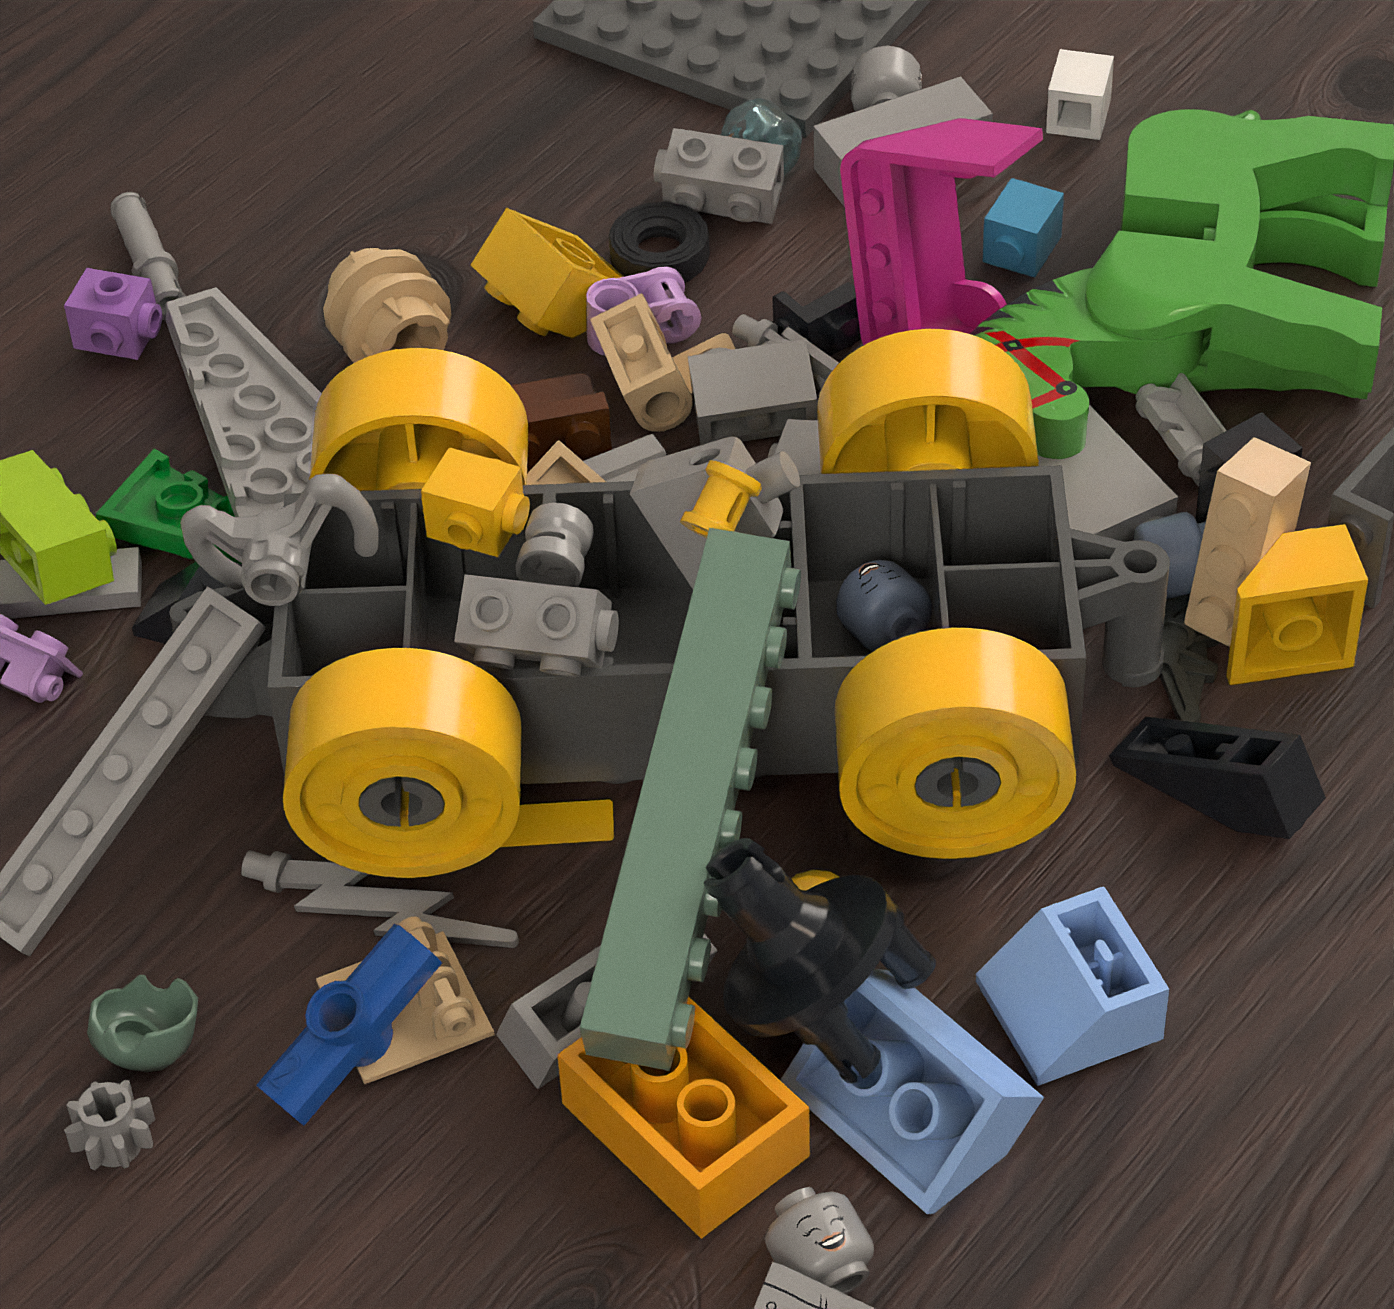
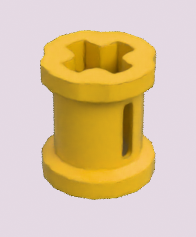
(721, 499)

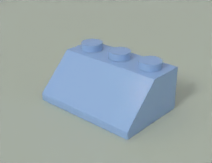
(931, 1108)

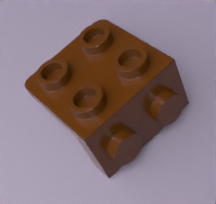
(565, 411)

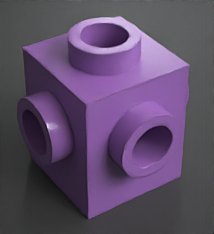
(112, 313)

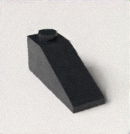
(1232, 774)

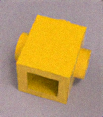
(474, 502)

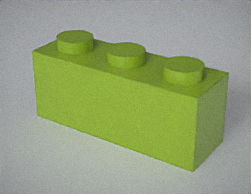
(50, 531)

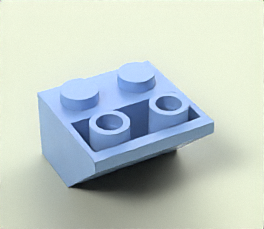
(1075, 988)

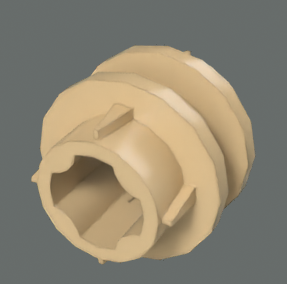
(385, 304)

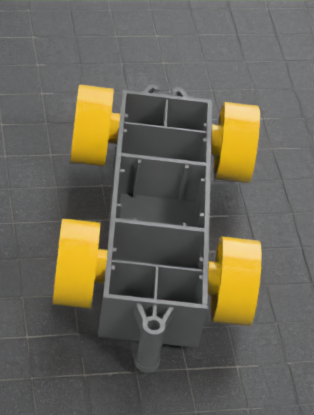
(940, 740)

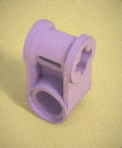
(664, 304)

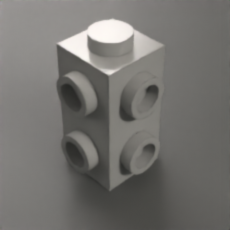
(721, 175)
(535, 623)

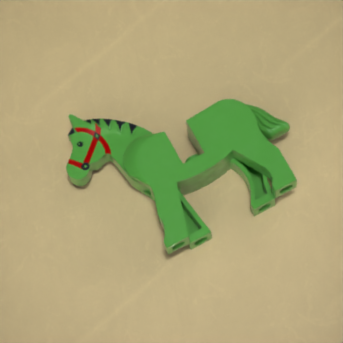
(1179, 276)

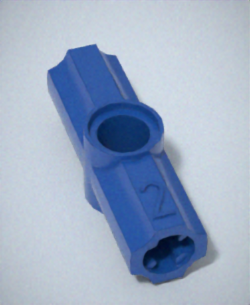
(349, 1024)

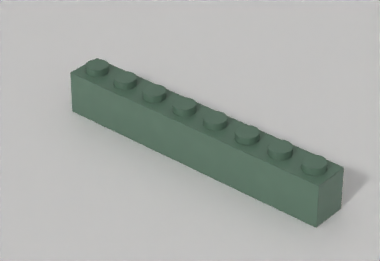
(688, 801)

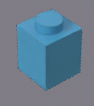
(1023, 227)

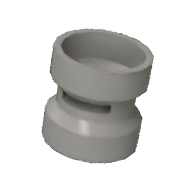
(555, 545)

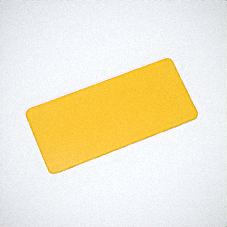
(563, 823)

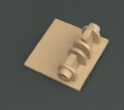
(436, 1019)

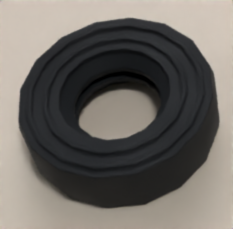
(659, 220)

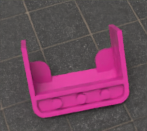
(908, 223)

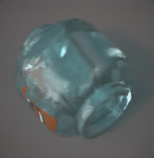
(766, 123)

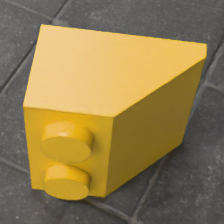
(541, 273)
(1299, 608)

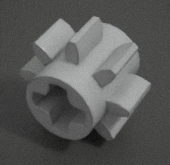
(109, 1124)

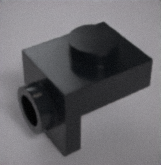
(826, 322)

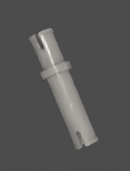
(146, 248)

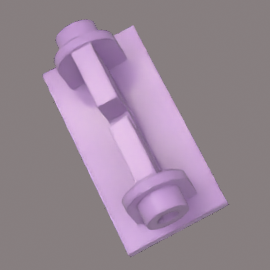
(34, 663)

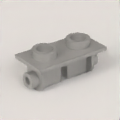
(1181, 420)

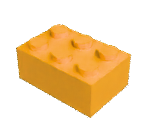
(694, 1134)

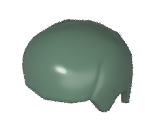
(143, 1024)

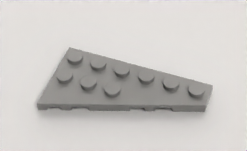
(248, 400)

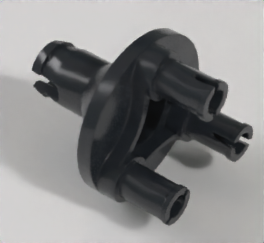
(809, 952)

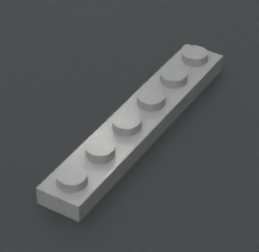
(122, 767)

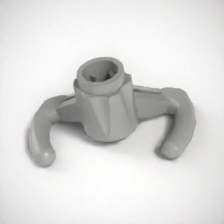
(275, 541)

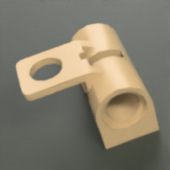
(646, 373)

